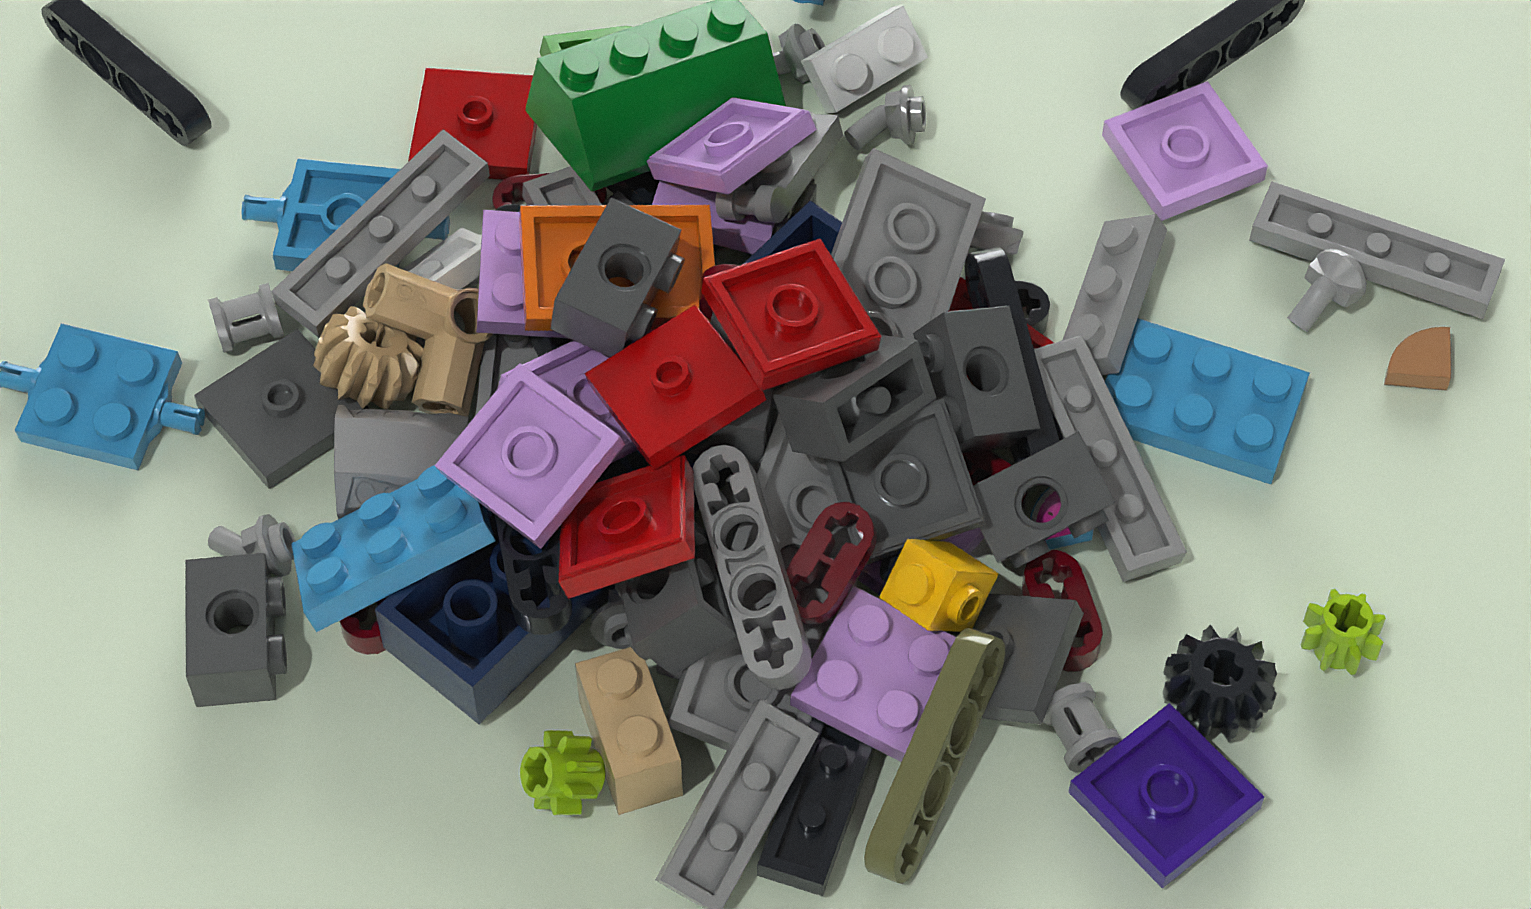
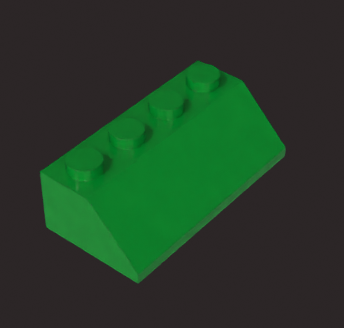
(645, 85)

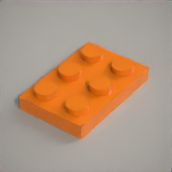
(557, 233)

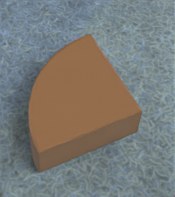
(1422, 360)

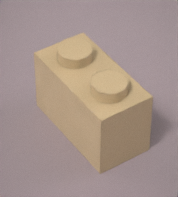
(629, 730)

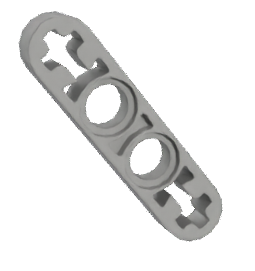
(754, 564)

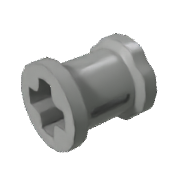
(257, 303)
(1075, 705)

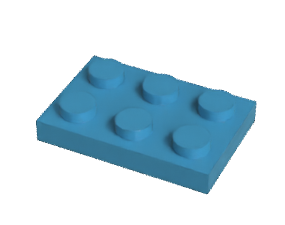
(1206, 400)
(386, 546)

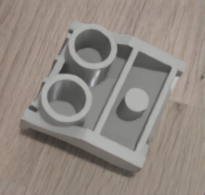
(386, 450)

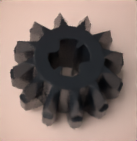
(1225, 660)

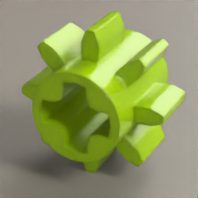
(1343, 631)
(562, 772)

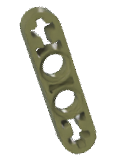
(934, 755)

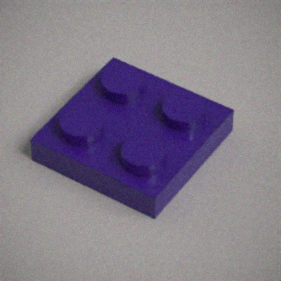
(1165, 795)

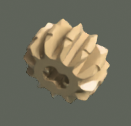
(367, 359)

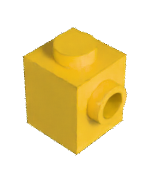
(938, 585)

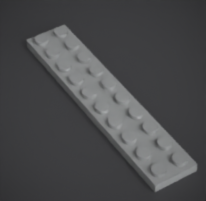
(903, 260)

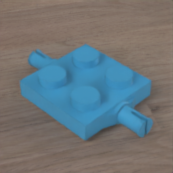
(317, 205)
(100, 397)

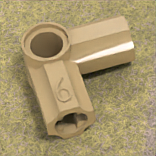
(427, 311)

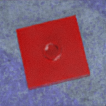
(480, 112)
(790, 314)
(675, 387)
(628, 528)

